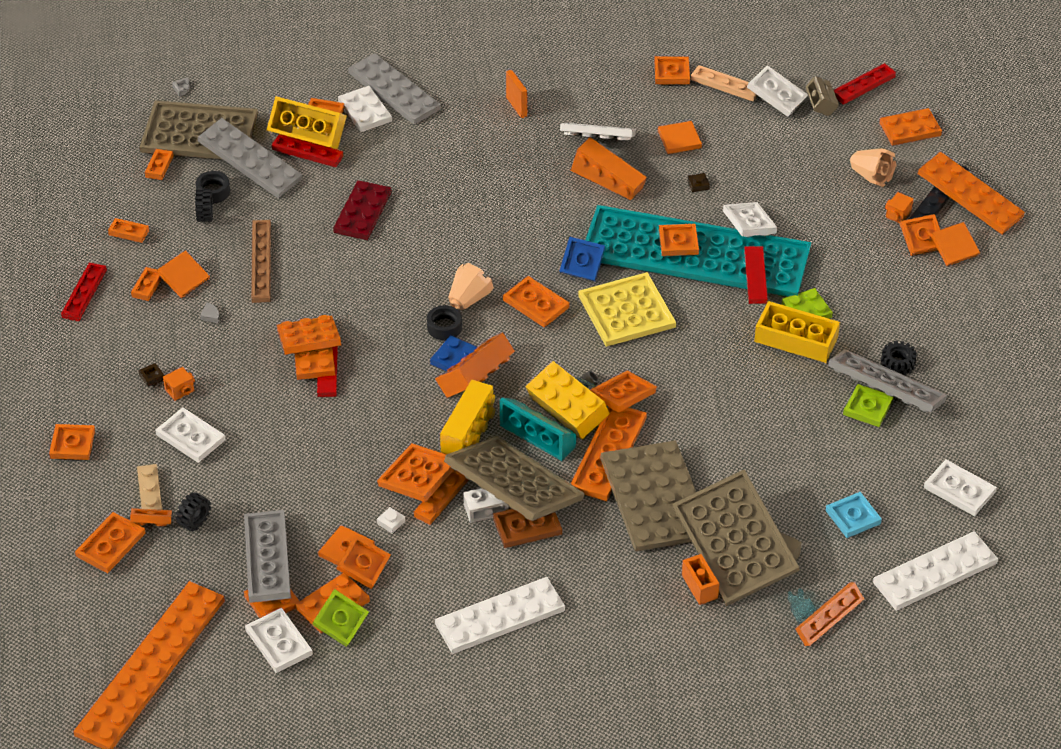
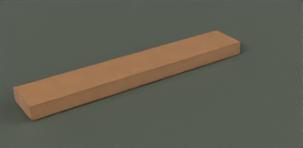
(261, 261)

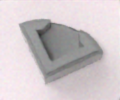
(181, 86)
(210, 313)

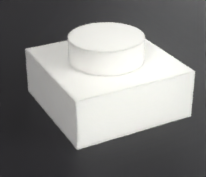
(391, 520)

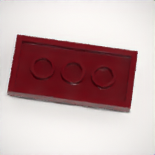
(362, 210)

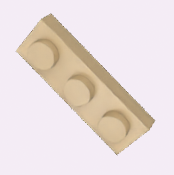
(149, 487)

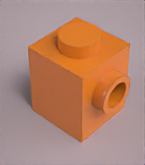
(899, 207)
(179, 383)

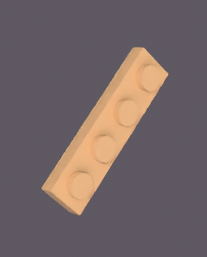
(723, 82)

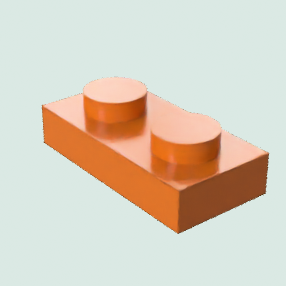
(159, 164)
(128, 230)
(146, 284)
(145, 516)

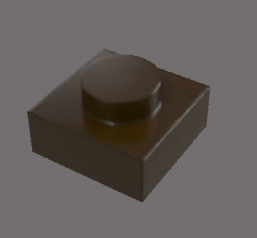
(698, 182)
(151, 374)

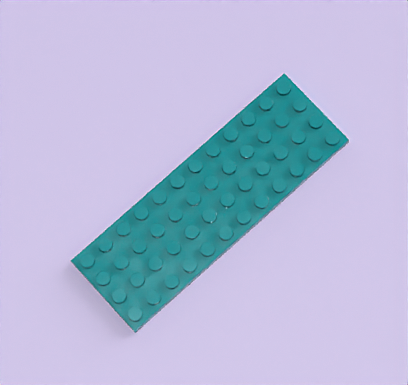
(634, 243)

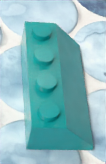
(536, 428)

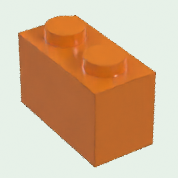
(700, 579)

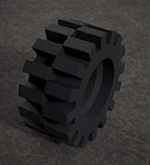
(204, 205)
(899, 350)
(193, 511)

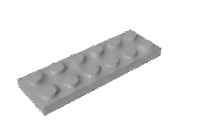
(394, 88)
(250, 158)
(887, 380)
(267, 556)

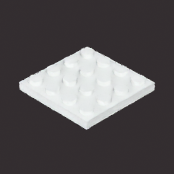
(592, 130)

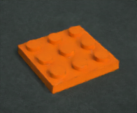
(308, 334)
(416, 473)

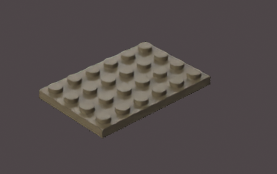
(178, 125)
(514, 478)
(645, 487)
(736, 537)

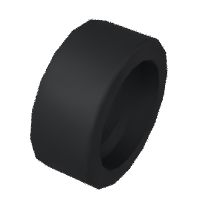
(215, 177)
(444, 312)

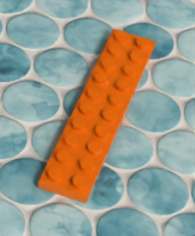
(149, 666)

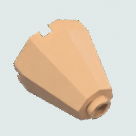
(874, 165)
(469, 286)

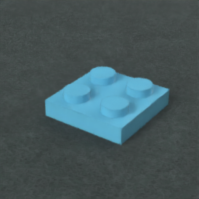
(853, 514)

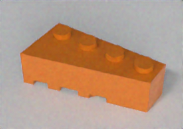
(607, 169)
(476, 365)

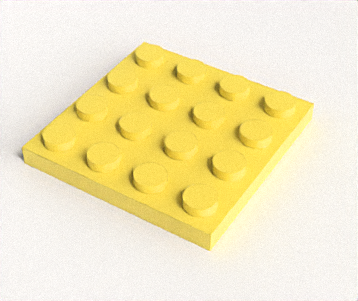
(626, 309)

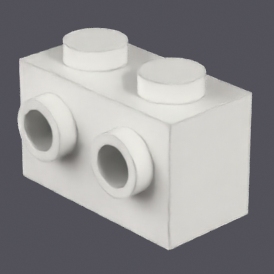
(482, 504)

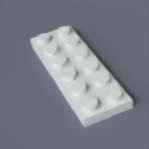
(935, 570)
(499, 615)

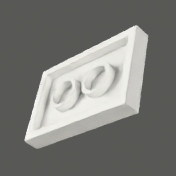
(777, 91)
(365, 109)
(750, 219)
(190, 435)
(960, 487)
(278, 640)

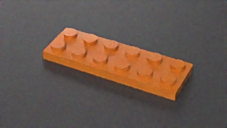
(971, 193)
(614, 433)

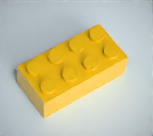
(306, 122)
(797, 331)
(567, 400)
(468, 418)

